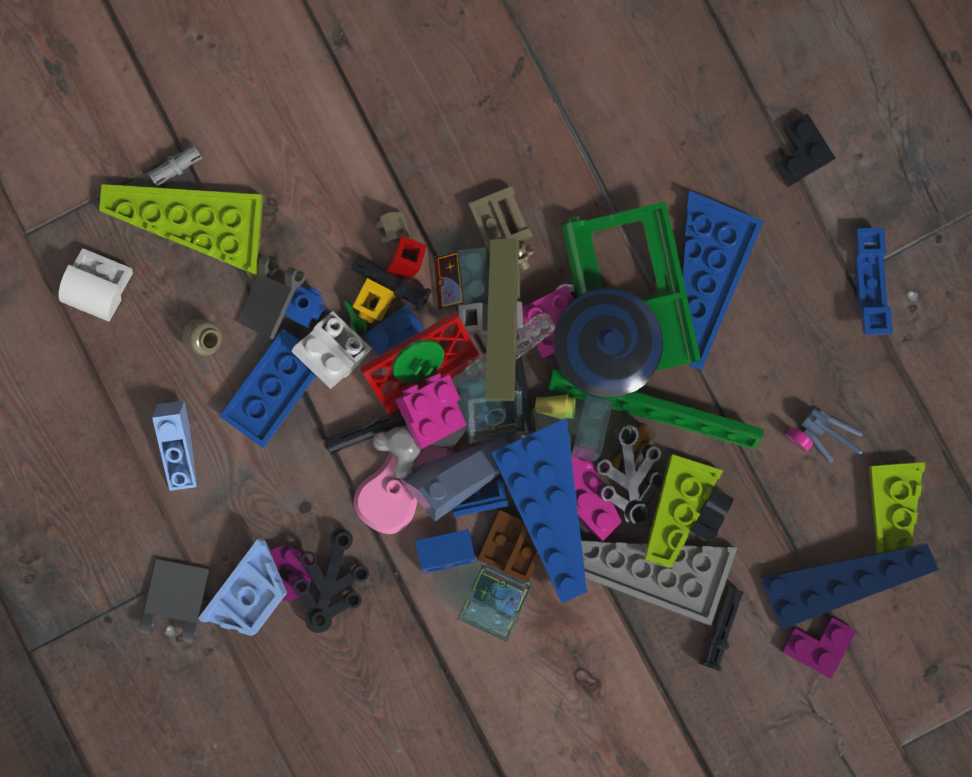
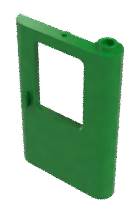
(667, 303)

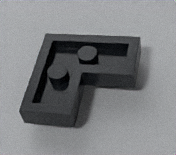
(810, 151)

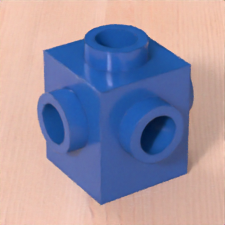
(312, 312)

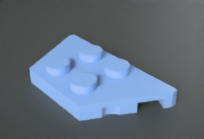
(248, 593)

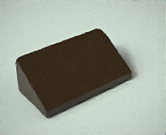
(646, 435)

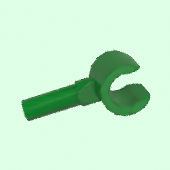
(355, 321)

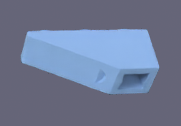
(175, 444)

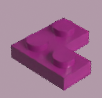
(821, 654)

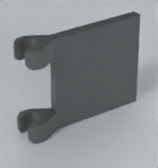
(269, 298)
(177, 594)

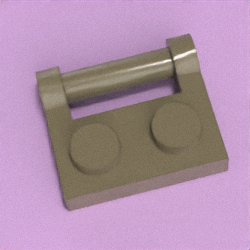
(491, 221)

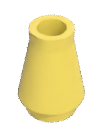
(556, 406)

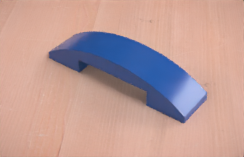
(871, 281)

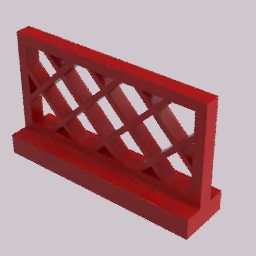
(455, 361)

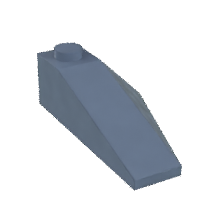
(453, 478)

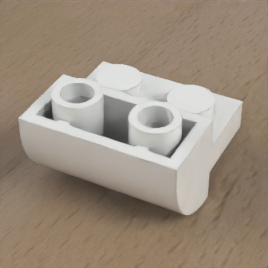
(94, 284)
(332, 350)

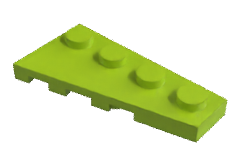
(681, 499)
(894, 503)

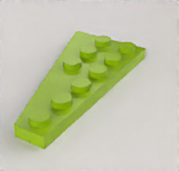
(205, 221)

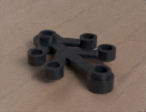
(631, 478)
(328, 585)

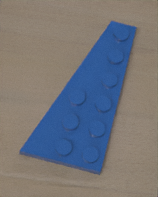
(713, 260)
(543, 488)

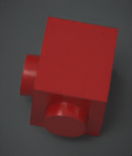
(406, 257)

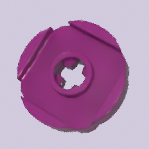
(290, 558)

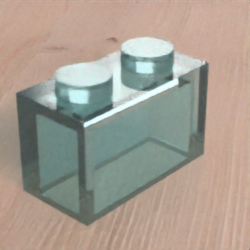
(591, 428)

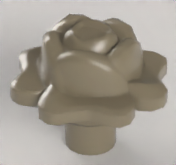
(524, 254)

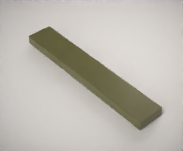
(502, 320)

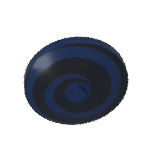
(608, 343)

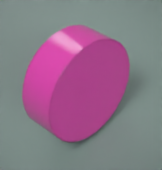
(799, 439)

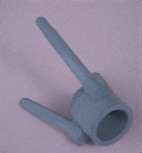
(818, 423)

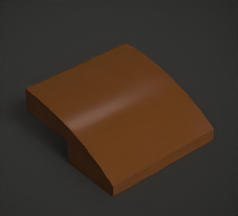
(509, 547)

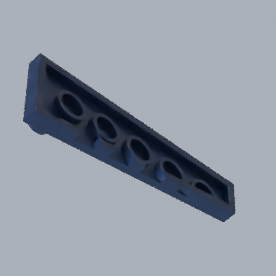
(826, 587)

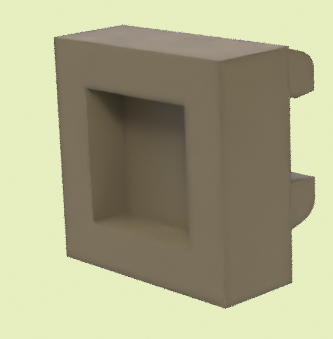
(394, 225)

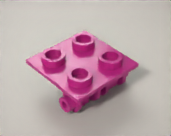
(553, 305)

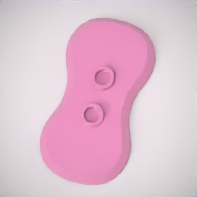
(383, 498)

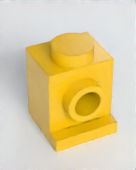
(369, 293)

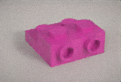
(431, 410)

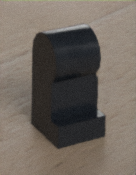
(712, 515)

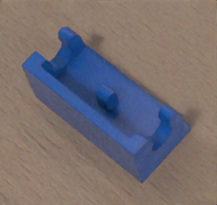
(486, 498)
(445, 551)

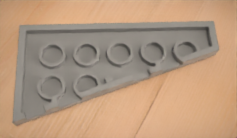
(687, 588)

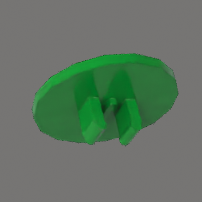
(418, 361)

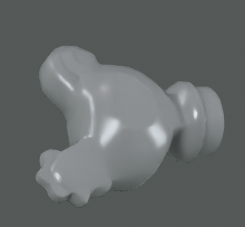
(401, 444)

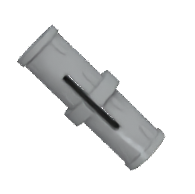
(175, 165)

